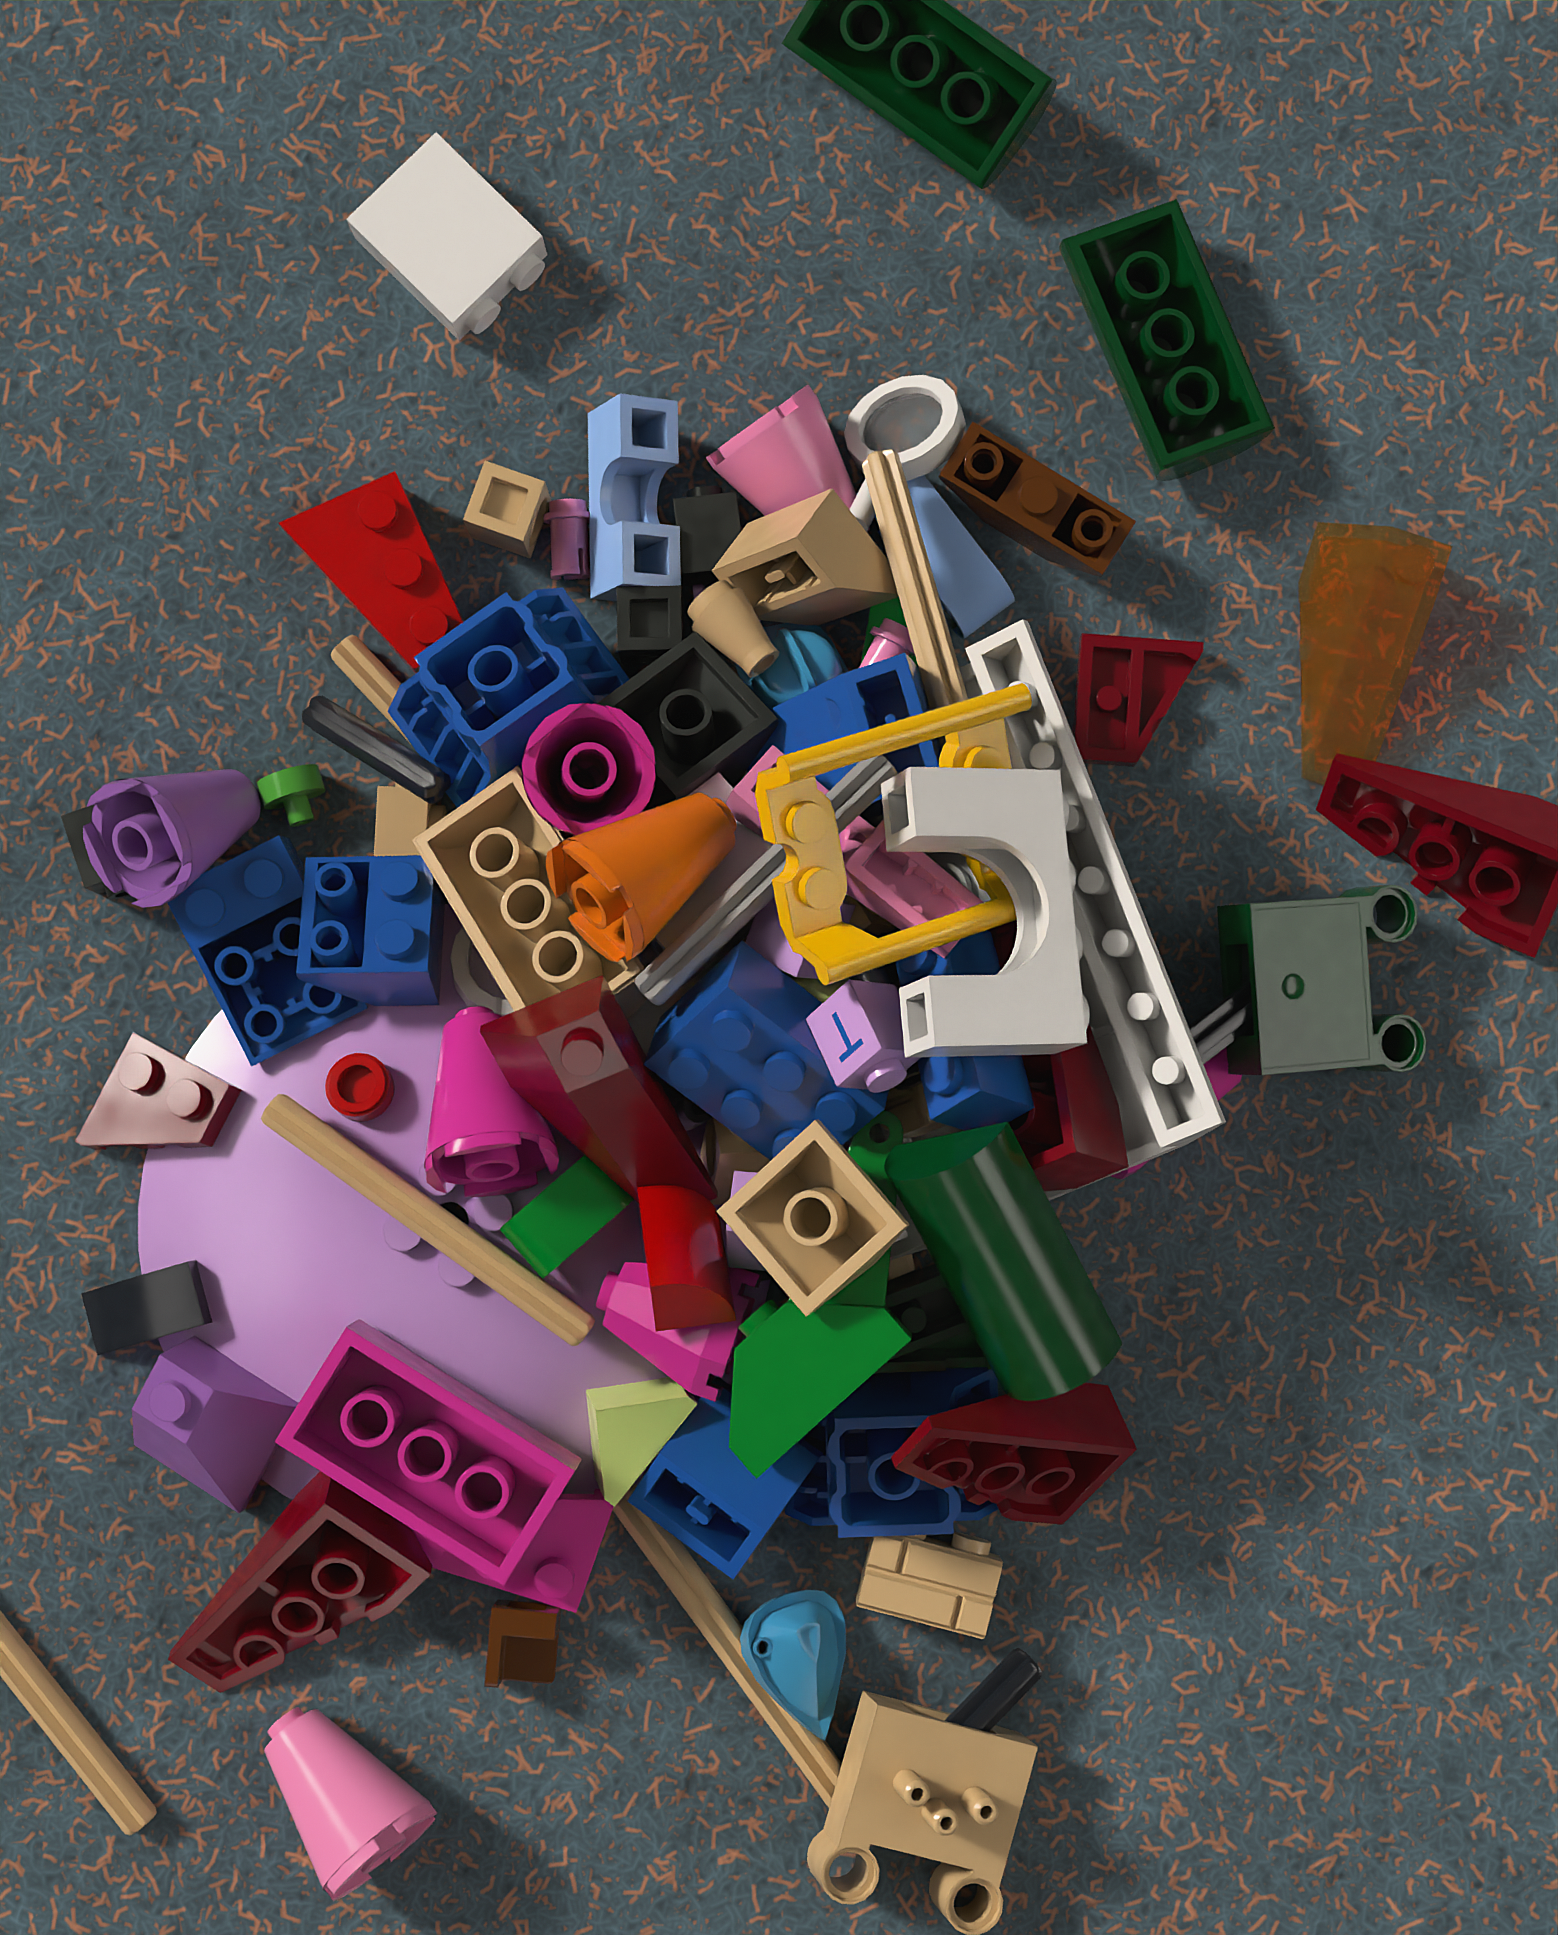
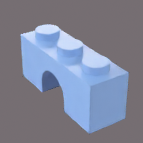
(628, 454)

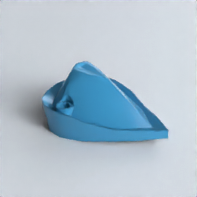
(801, 1654)

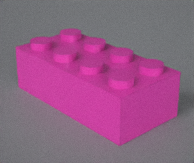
(428, 1450)

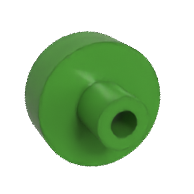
(291, 790)

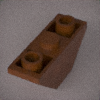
(1034, 503)

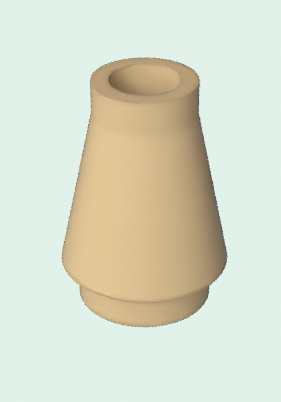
(731, 625)

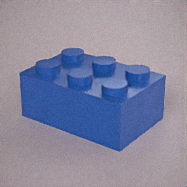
(750, 1058)

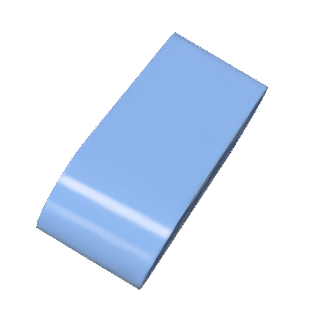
(964, 575)

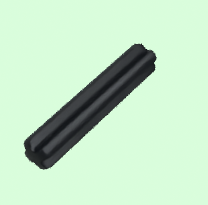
(376, 749)

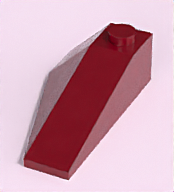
(1470, 839)
(588, 1079)
(1076, 1117)
(1023, 1455)
(304, 1580)

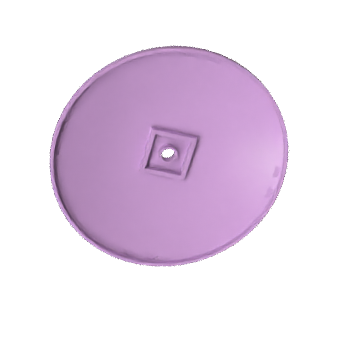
(304, 1255)

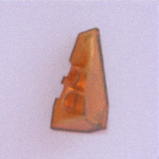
(1360, 626)

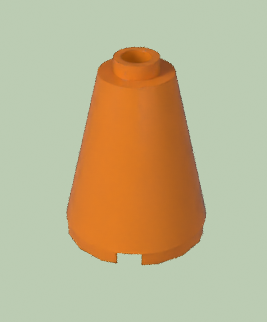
(640, 871)

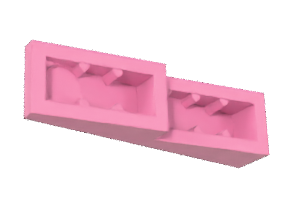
(894, 885)

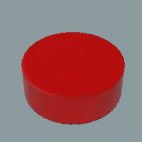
(359, 1087)

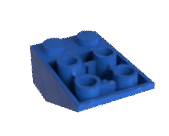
(851, 705)
(246, 940)

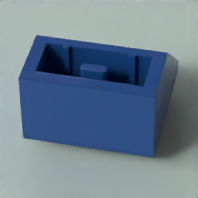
(372, 929)
(709, 1495)

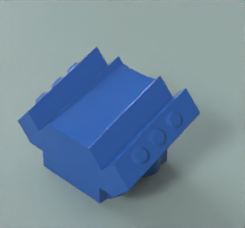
(497, 681)
(855, 1475)

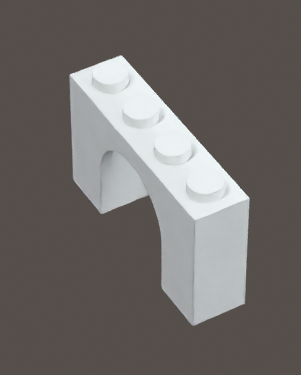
(1019, 831)

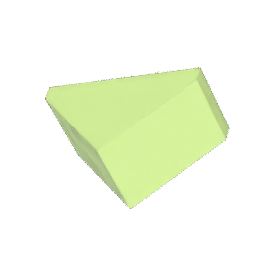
(631, 1427)

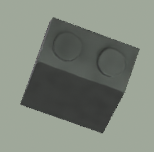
(695, 718)

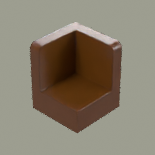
(522, 1642)

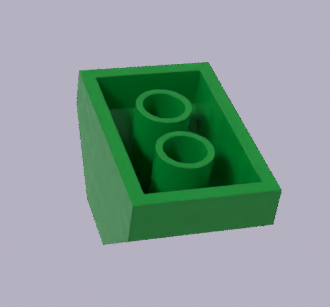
(802, 1365)

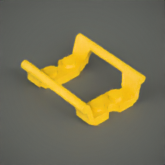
(806, 827)

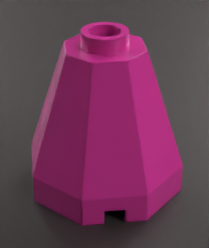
(684, 1354)

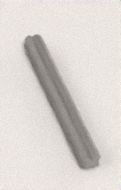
(752, 891)

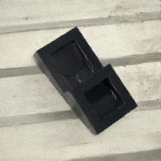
(146, 1307)

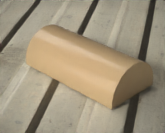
(496, 880)

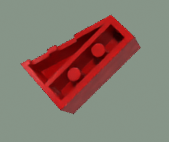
(380, 563)

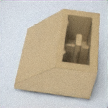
(808, 563)

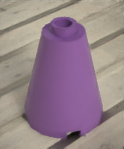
(166, 830)

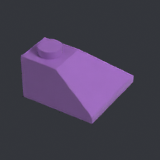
(210, 1421)

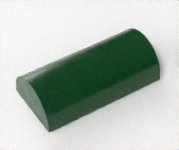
(928, 76)
(1167, 340)
(1005, 1259)

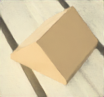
(813, 1218)

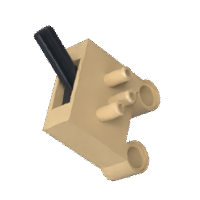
(934, 1791)

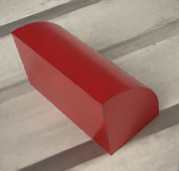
(684, 1258)

